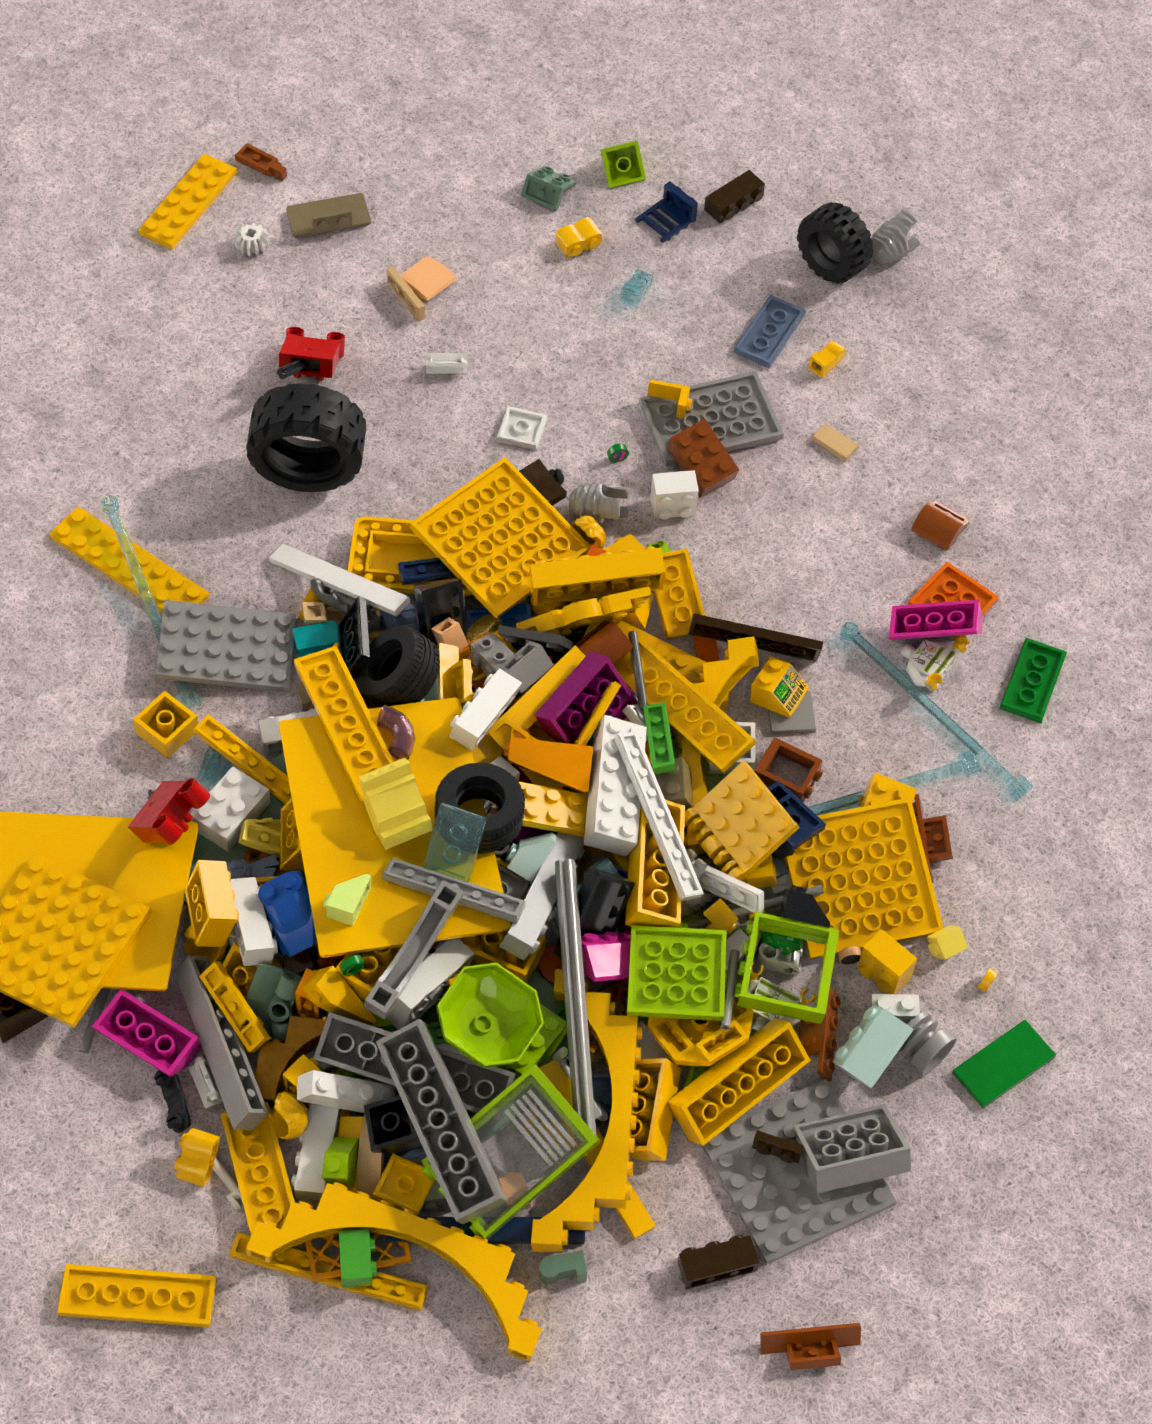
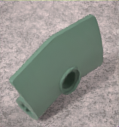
(272, 987)

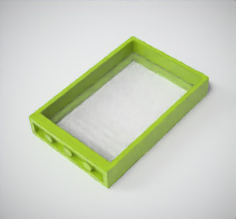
(529, 1142)

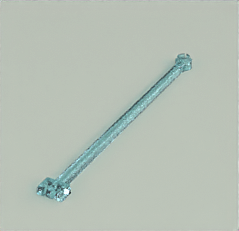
(185, 693)
(913, 780)
(1015, 785)

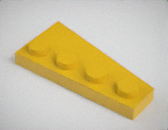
(503, 732)

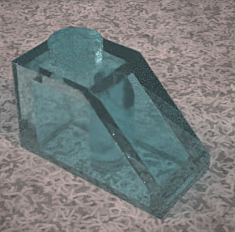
(213, 768)

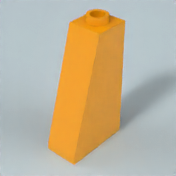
(555, 761)

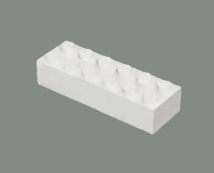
(612, 799)

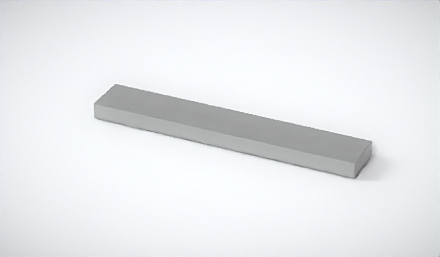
(474, 896)

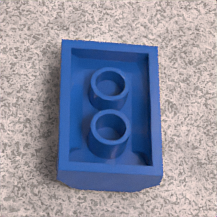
(289, 911)

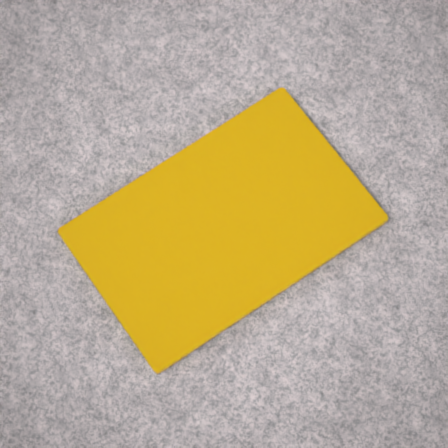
(342, 844)
(119, 860)

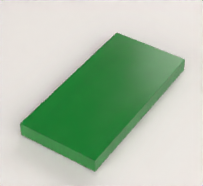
(1033, 680)
(1004, 1064)

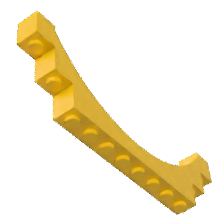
(716, 682)
(608, 1178)
(476, 1258)

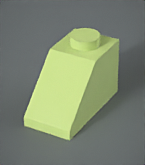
(347, 899)

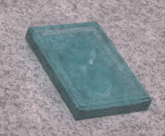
(454, 842)

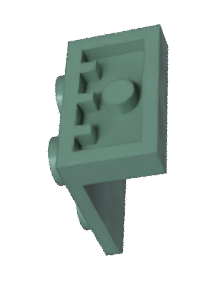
(546, 186)

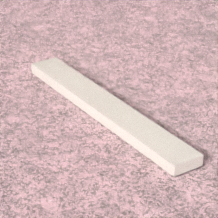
(340, 579)
(658, 816)

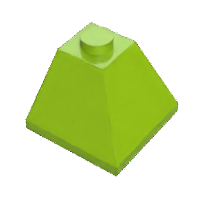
(623, 163)

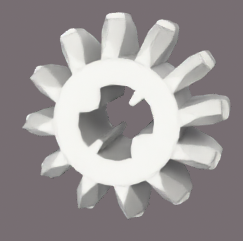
(251, 239)

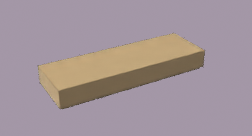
(405, 294)

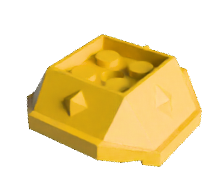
(705, 1043)

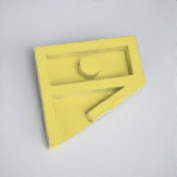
(261, 835)

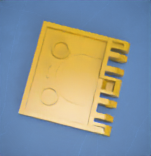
(741, 822)

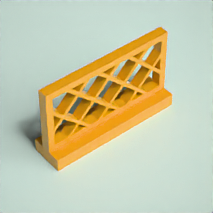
(331, 1273)

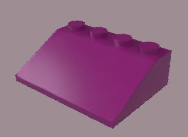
(577, 697)

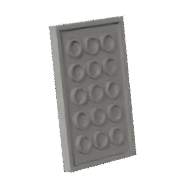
(732, 406)
(226, 646)

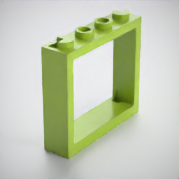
(798, 930)

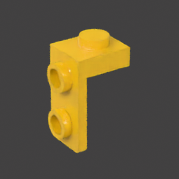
(672, 392)

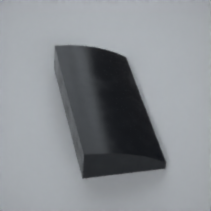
(438, 602)
(601, 902)

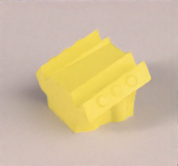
(394, 803)

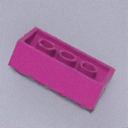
(936, 620)
(606, 955)
(147, 1034)

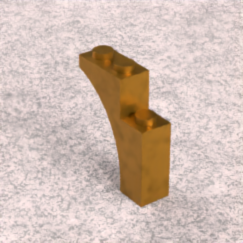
(277, 1057)

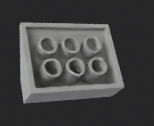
(853, 1148)

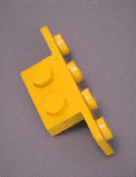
(454, 675)

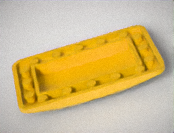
(379, 547)

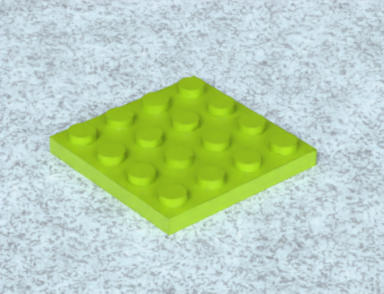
(677, 973)

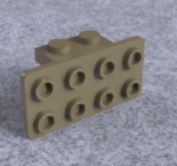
(328, 215)

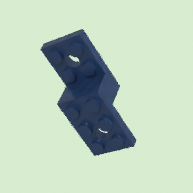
(807, 820)

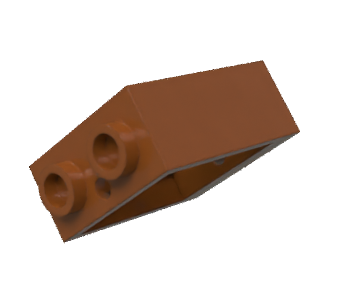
(801, 757)

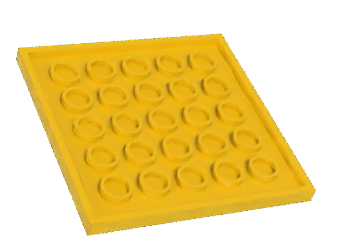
(494, 533)
(869, 874)
(62, 938)

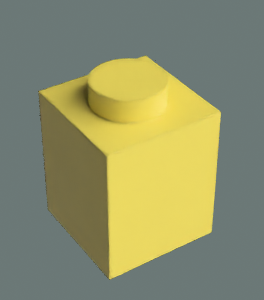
(947, 942)

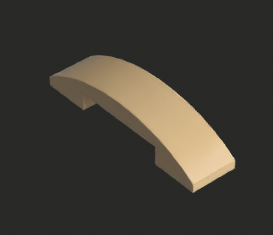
(316, 613)
(369, 1164)

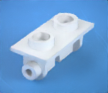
(446, 363)
(205, 1083)

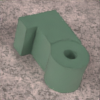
(563, 1266)

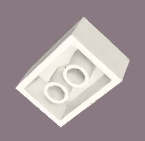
(229, 805)

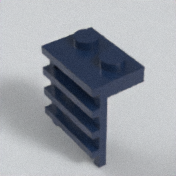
(674, 204)

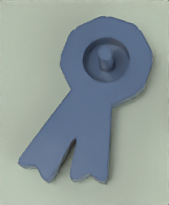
(263, 868)

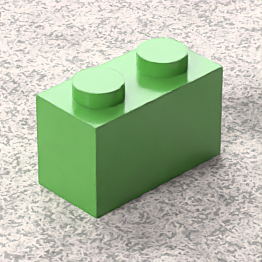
(356, 1258)

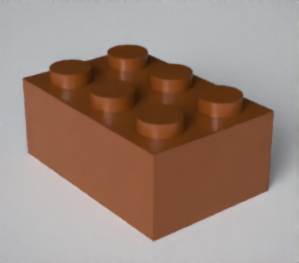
(702, 451)

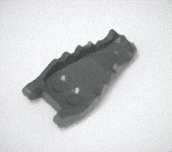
(343, 602)

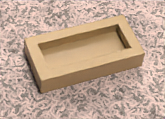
(835, 442)

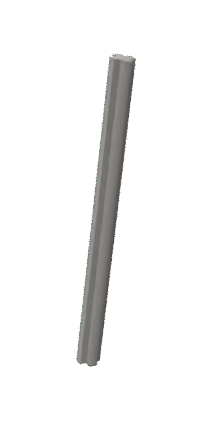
(574, 991)

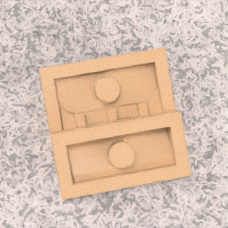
(428, 278)

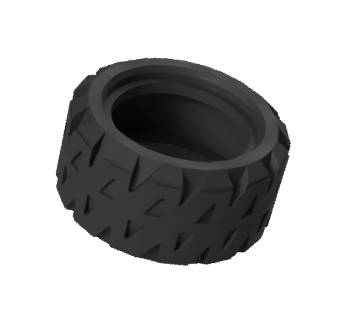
(311, 413)

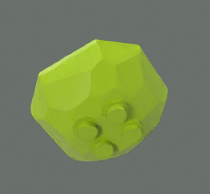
(490, 1015)

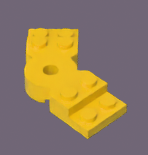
(588, 611)

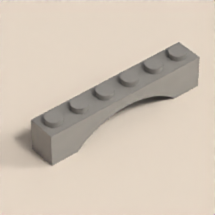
(415, 948)

